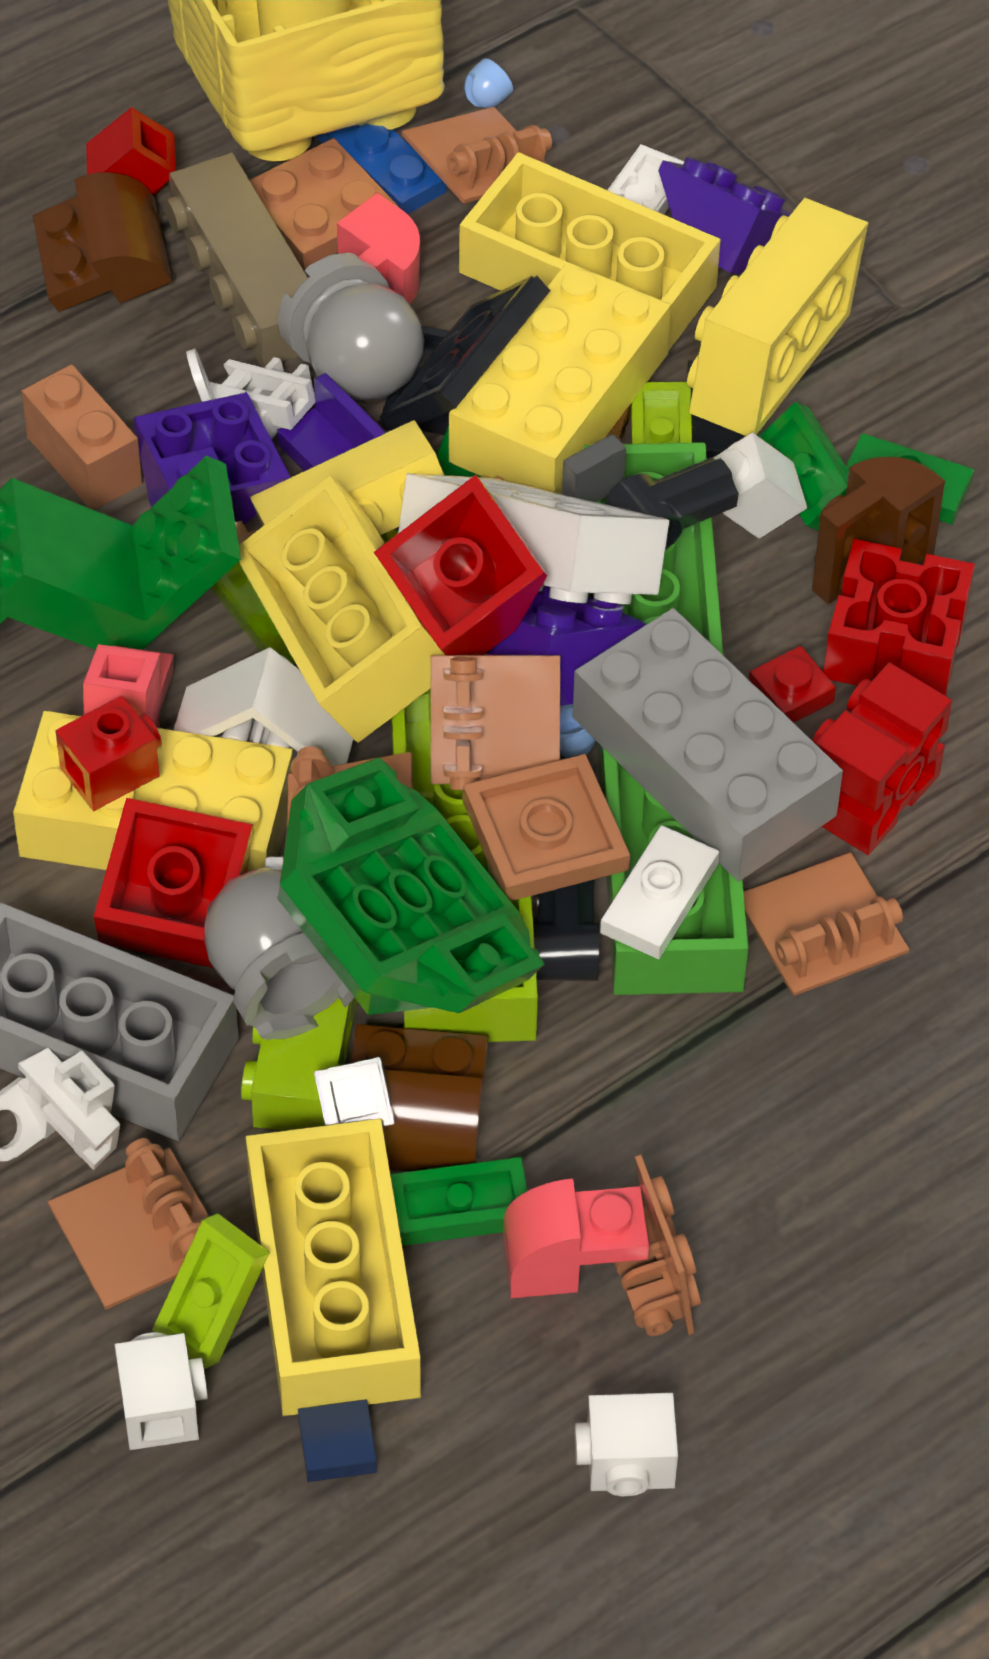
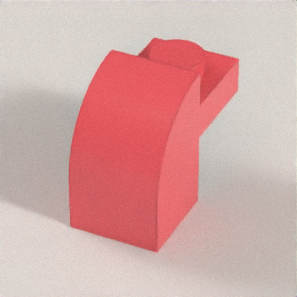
(387, 240)
(130, 672)
(558, 1230)

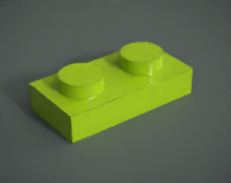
(662, 413)
(211, 1288)

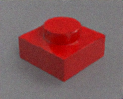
(794, 684)

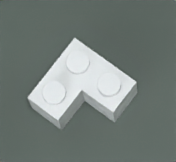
(262, 703)

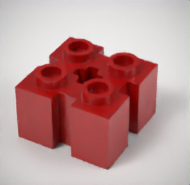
(898, 616)
(885, 753)

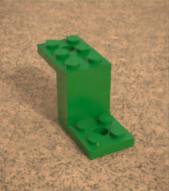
(108, 578)

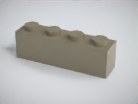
(238, 248)

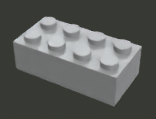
(706, 743)
(137, 1021)

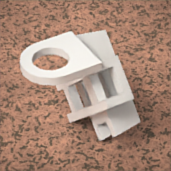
(276, 395)
(62, 1098)

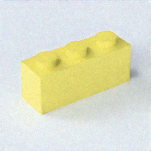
(369, 473)

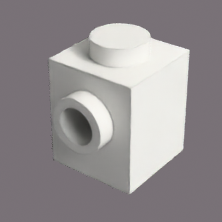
(765, 485)
(159, 1389)
(628, 1443)

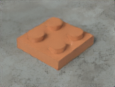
(312, 196)
(545, 827)

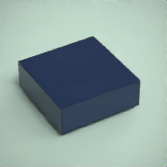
(337, 1440)

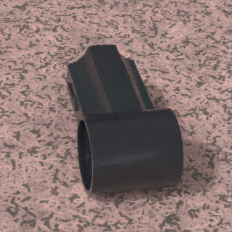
(679, 497)
(567, 934)

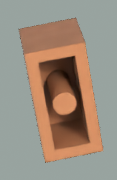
(82, 437)

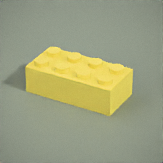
(545, 217)
(776, 317)
(560, 380)
(340, 609)
(196, 775)
(333, 1266)

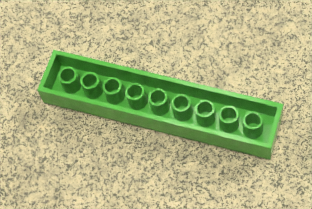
(712, 940)

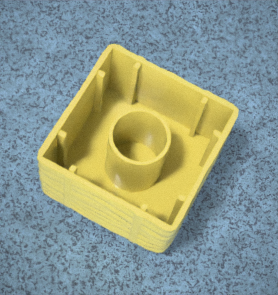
(310, 65)

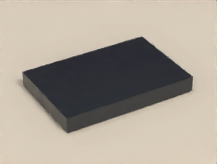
(464, 354)

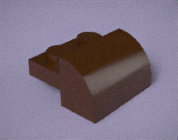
(102, 242)
(884, 504)
(433, 1092)

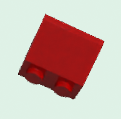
(464, 571)
(165, 876)

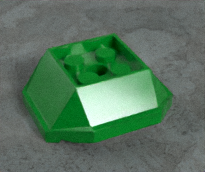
(398, 897)

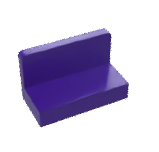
(329, 428)

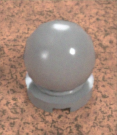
(353, 327)
(268, 958)

